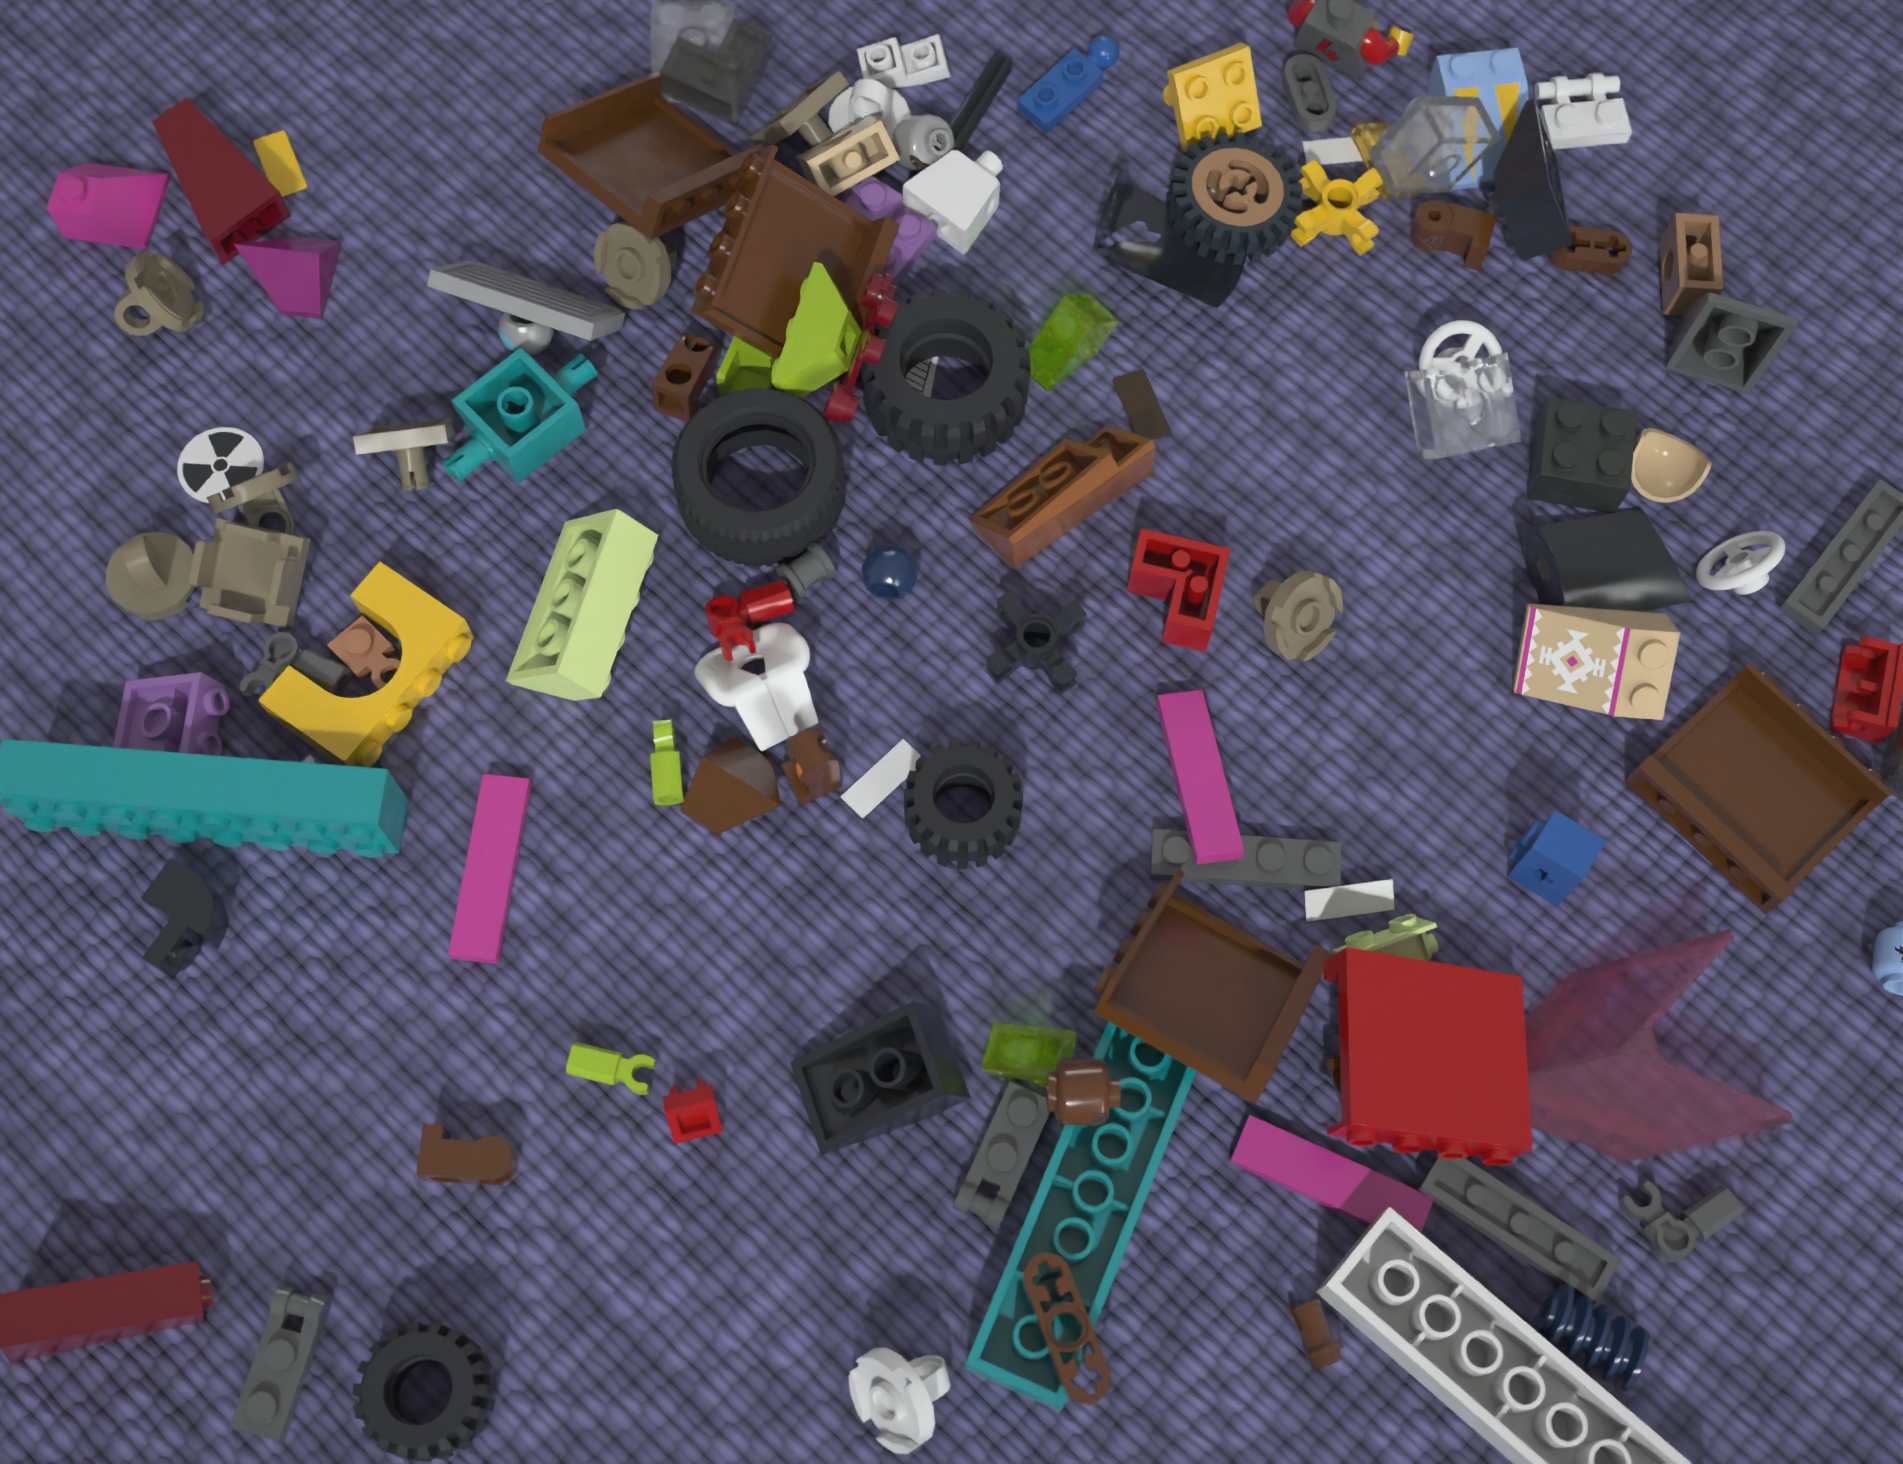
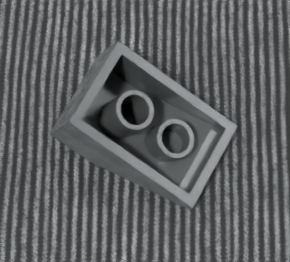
(1727, 341)

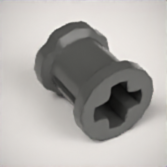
(806, 570)

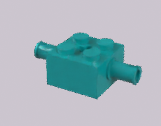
(519, 416)

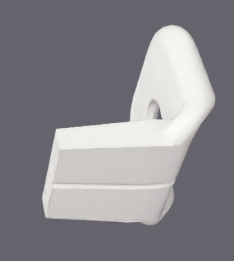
(769, 704)

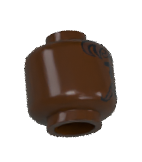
(1082, 1092)

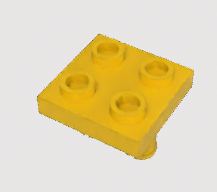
(1214, 96)

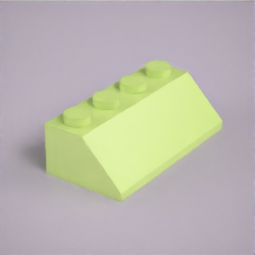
(584, 606)

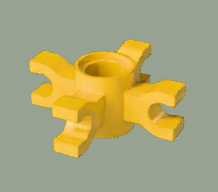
(1334, 220)

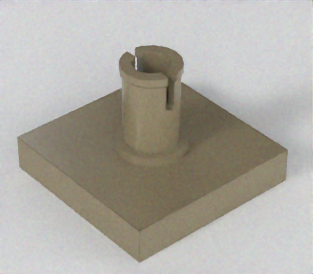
(802, 114)
(408, 442)

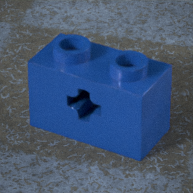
(1554, 857)

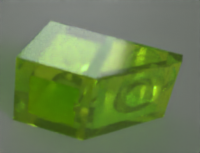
(1069, 339)

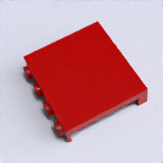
(1431, 1057)

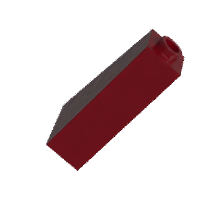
(220, 183)
(101, 1310)

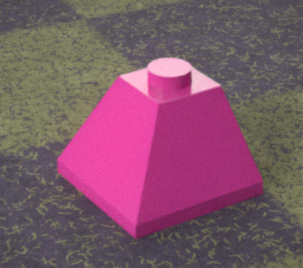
(108, 204)

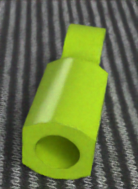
(666, 766)
(608, 1066)

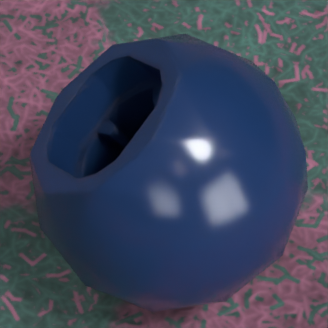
(889, 572)

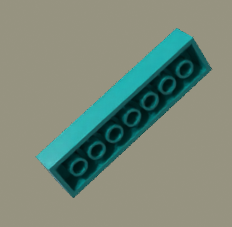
(202, 797)
(1084, 1216)

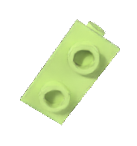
(1403, 938)

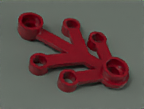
(879, 299)

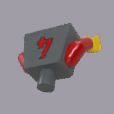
(1345, 35)

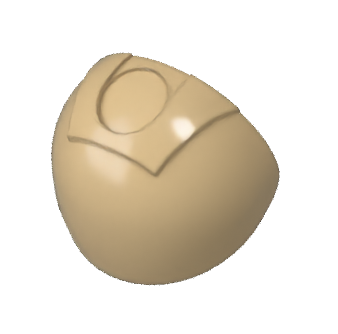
(1667, 466)

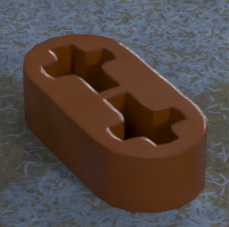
(1590, 251)

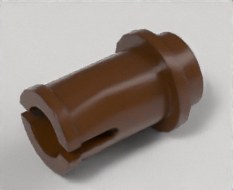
(1316, 1335)

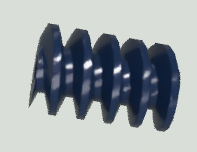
(1594, 1334)

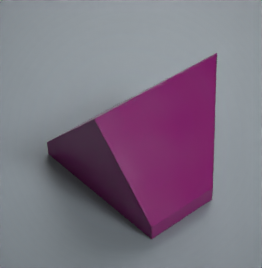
(294, 272)

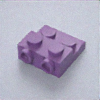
(914, 234)
(172, 714)

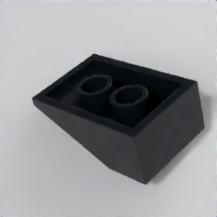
(1530, 189)
(880, 1077)

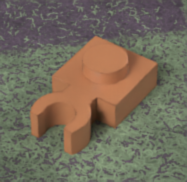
(365, 652)

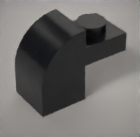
(193, 916)

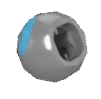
(523, 333)

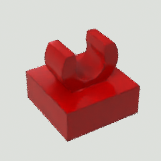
(692, 1112)

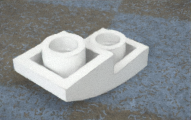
(906, 64)

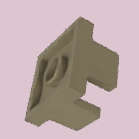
(250, 573)

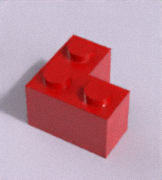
(1187, 576)

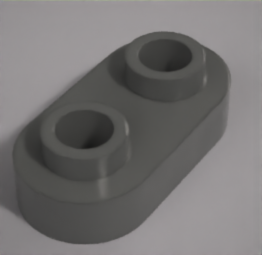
(1309, 97)

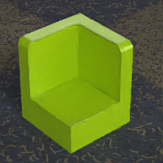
(744, 369)

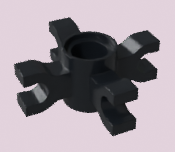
(1019, 653)

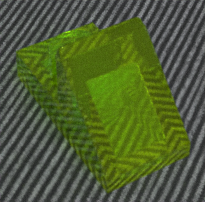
(1026, 1051)

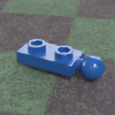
(1068, 83)

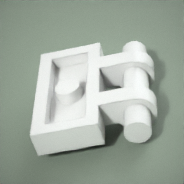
(1583, 123)

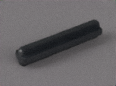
(979, 99)

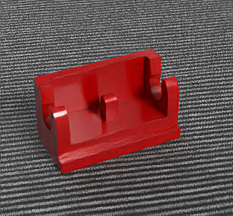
(1868, 690)

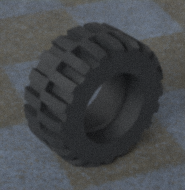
(955, 427)

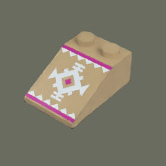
(1597, 659)

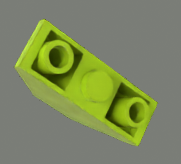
(817, 338)

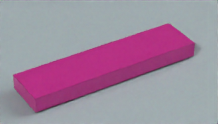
(1199, 777)
(490, 869)
(1325, 1175)

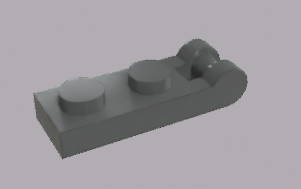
(1004, 1153)
(281, 1364)

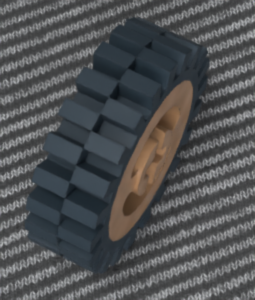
(1233, 219)

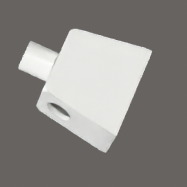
(956, 196)

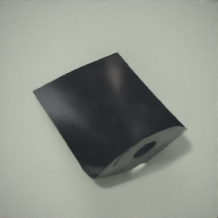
(1168, 259)
(1602, 563)

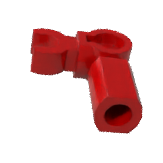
(728, 616)

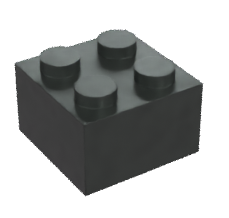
(1582, 455)

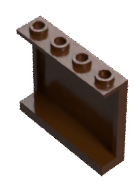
(642, 156)
(768, 247)
(1758, 787)
(1207, 992)

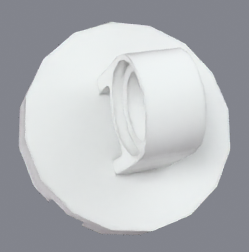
(866, 100)
(898, 1396)

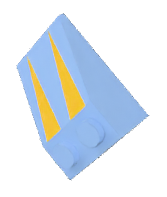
(1502, 88)

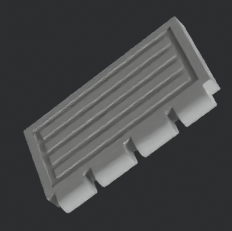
(527, 299)

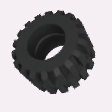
(971, 769)
(382, 1385)

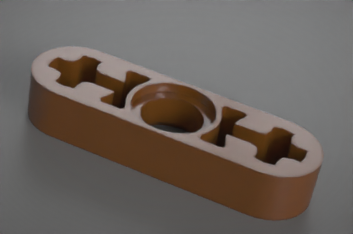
(1093, 1361)

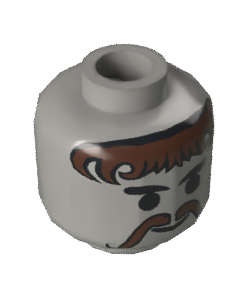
(922, 141)

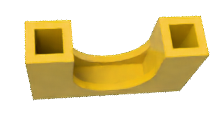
(357, 728)

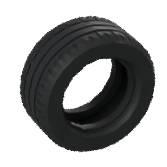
(749, 420)

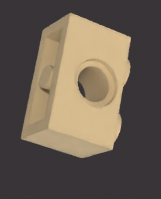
(849, 156)

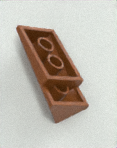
(1063, 492)

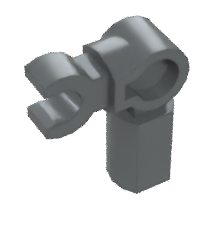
(284, 650)
(1675, 1239)

